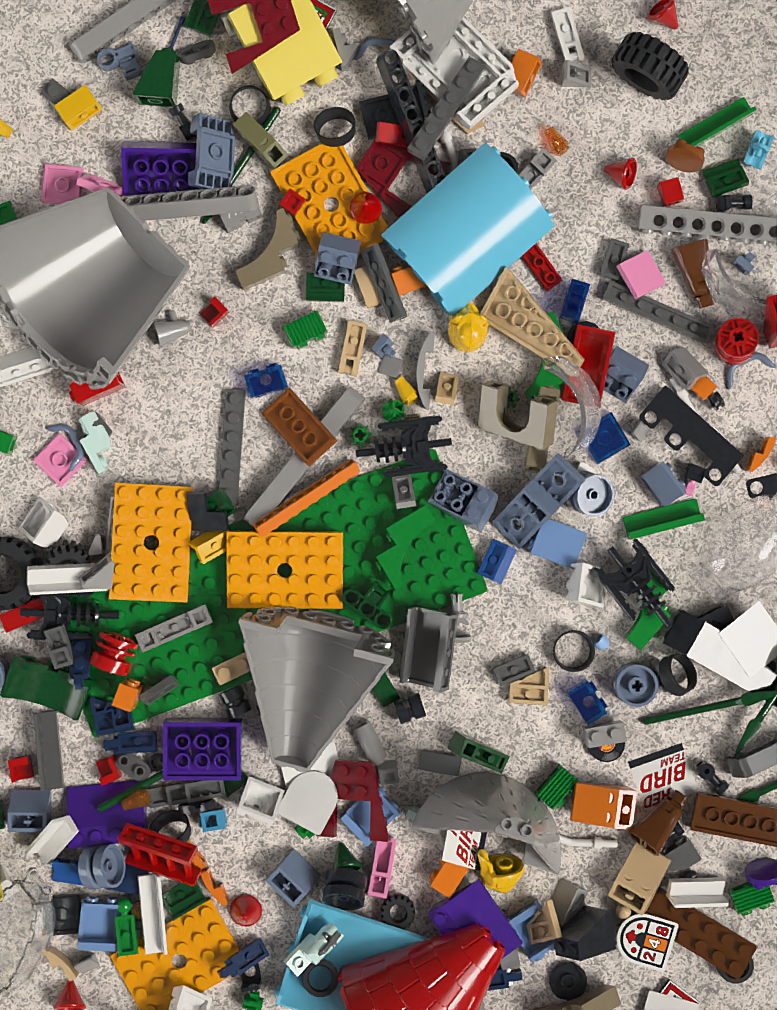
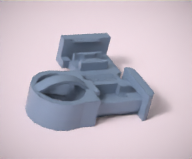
(125, 57)

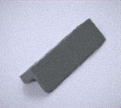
(384, 283)
(48, 750)

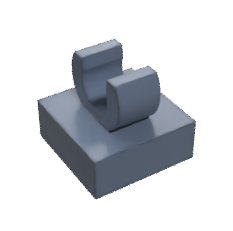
(744, 263)
(384, 346)

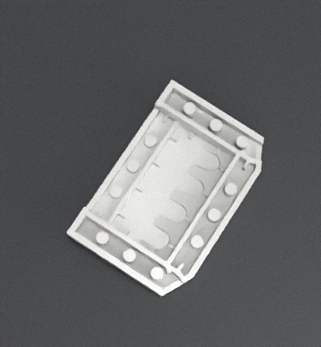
(490, 89)

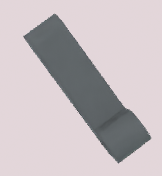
(753, 762)

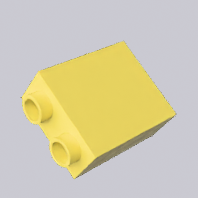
(296, 59)

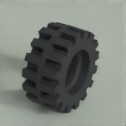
(398, 900)

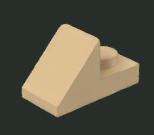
(446, 388)

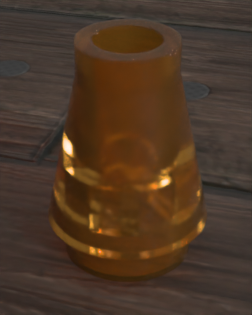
(557, 142)
(138, 799)

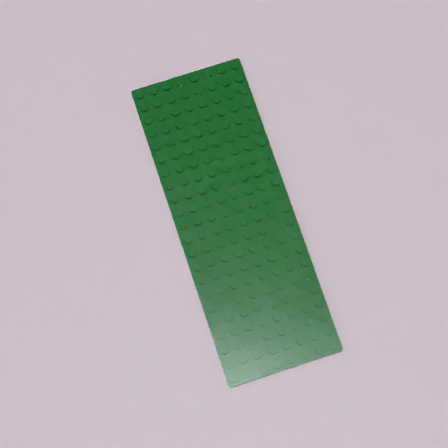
(432, 568)

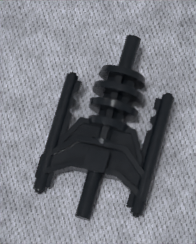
(413, 446)
(633, 579)
(59, 611)

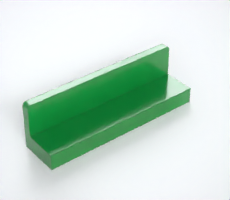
(717, 123)
(662, 519)

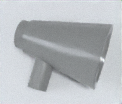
(170, 330)

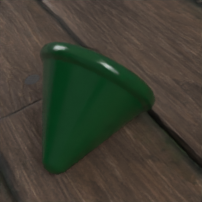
(345, 858)

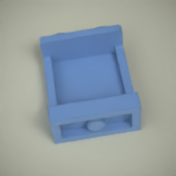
(557, 543)
(358, 816)
(519, 921)
(97, 924)

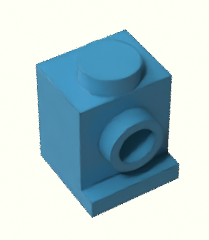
(207, 825)

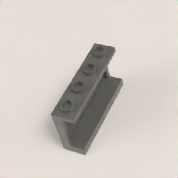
(428, 648)

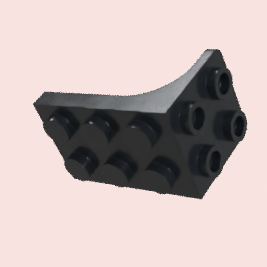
(381, 109)

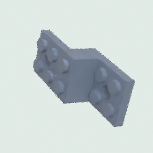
(539, 500)

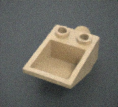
(641, 877)

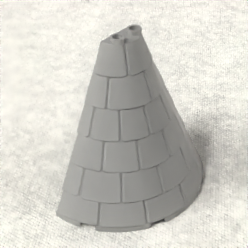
(309, 676)
(494, 806)

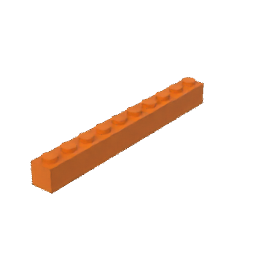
(306, 497)

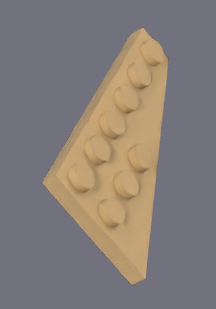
(523, 319)

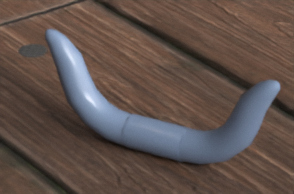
(373, 41)
(756, 355)
(75, 439)

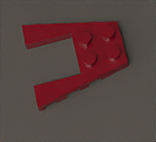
(274, 21)
(381, 167)
(358, 782)

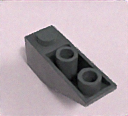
(681, 853)

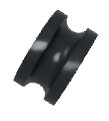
(716, 401)
(154, 757)

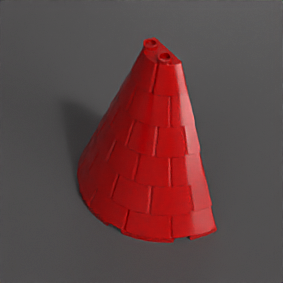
(431, 974)

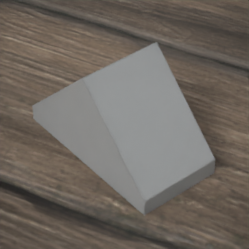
(575, 75)
(100, 575)

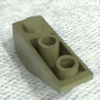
(260, 140)

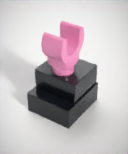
(694, 474)

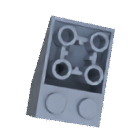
(464, 500)

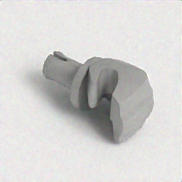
(456, 607)

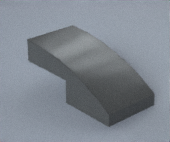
(59, 644)
(440, 763)

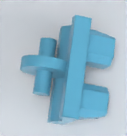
(758, 149)

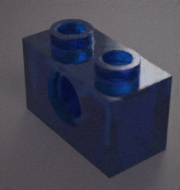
(574, 301)
(277, 383)
(579, 692)

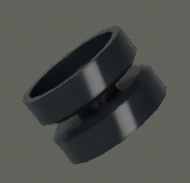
(344, 888)

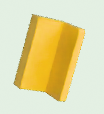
(78, 107)
(209, 545)

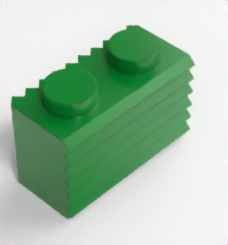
(305, 329)
(556, 787)
(746, 898)

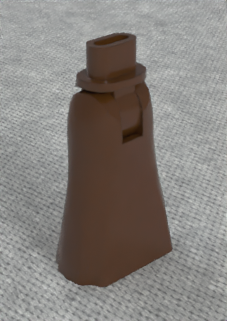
(690, 262)
(658, 823)

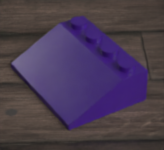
(157, 167)
(202, 748)
(101, 827)
(473, 906)

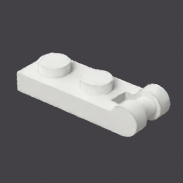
(567, 34)

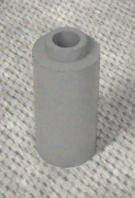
(370, 743)

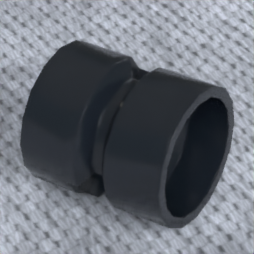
(232, 695)
(409, 708)

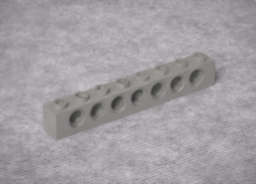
(647, 215)

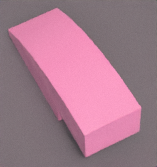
(381, 869)

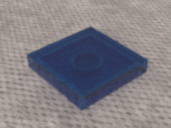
(608, 440)

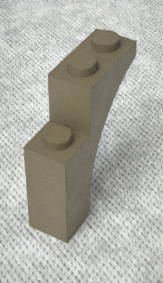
(269, 263)
(537, 459)
(601, 998)

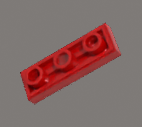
(391, 134)
(544, 273)
(12, 620)

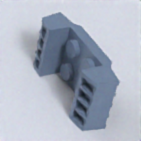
(213, 152)

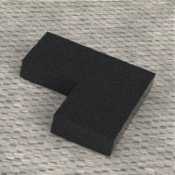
(201, 517)

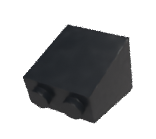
(586, 934)

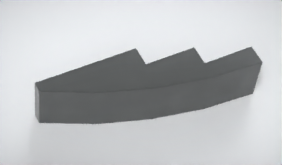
(186, 792)

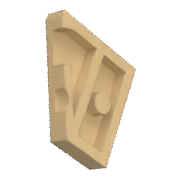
(531, 689)
(544, 924)

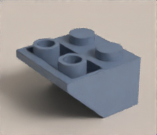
(337, 258)
(624, 374)
(663, 483)
(29, 810)
(293, 877)

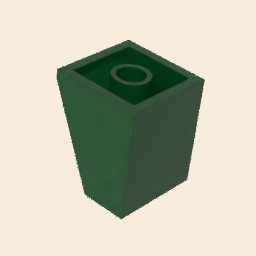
(160, 80)

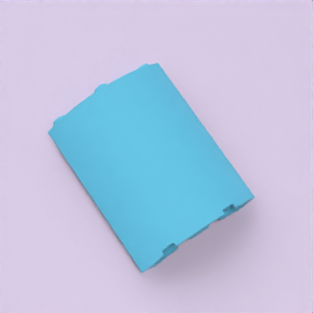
(469, 228)
(360, 941)

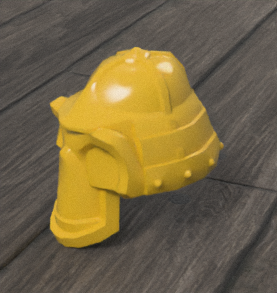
(467, 329)
(500, 871)

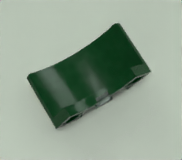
(45, 686)

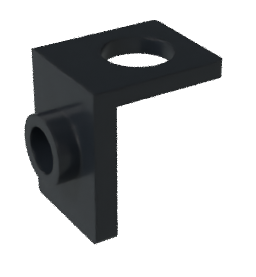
(251, 983)

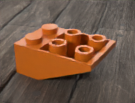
(603, 805)

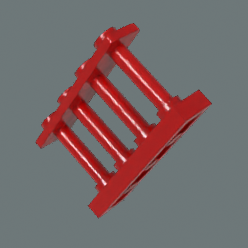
(160, 854)

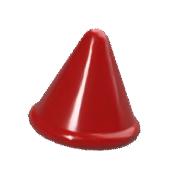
(664, 13)
(623, 172)
(365, 207)
(245, 910)
(70, 998)

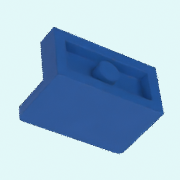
(497, 561)
(66, 871)

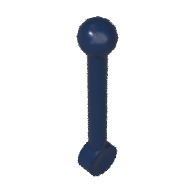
(181, 22)

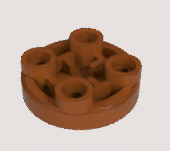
(685, 157)

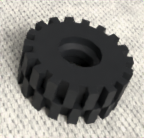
(64, 552)

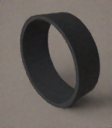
(331, 114)
(263, 118)
(589, 660)
(668, 679)
(169, 817)

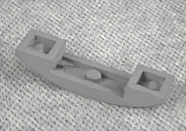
(538, 167)
(424, 394)
(174, 628)

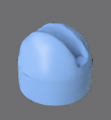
(601, 642)

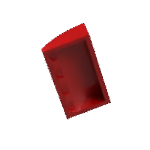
(596, 348)

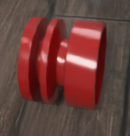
(736, 352)
(113, 655)

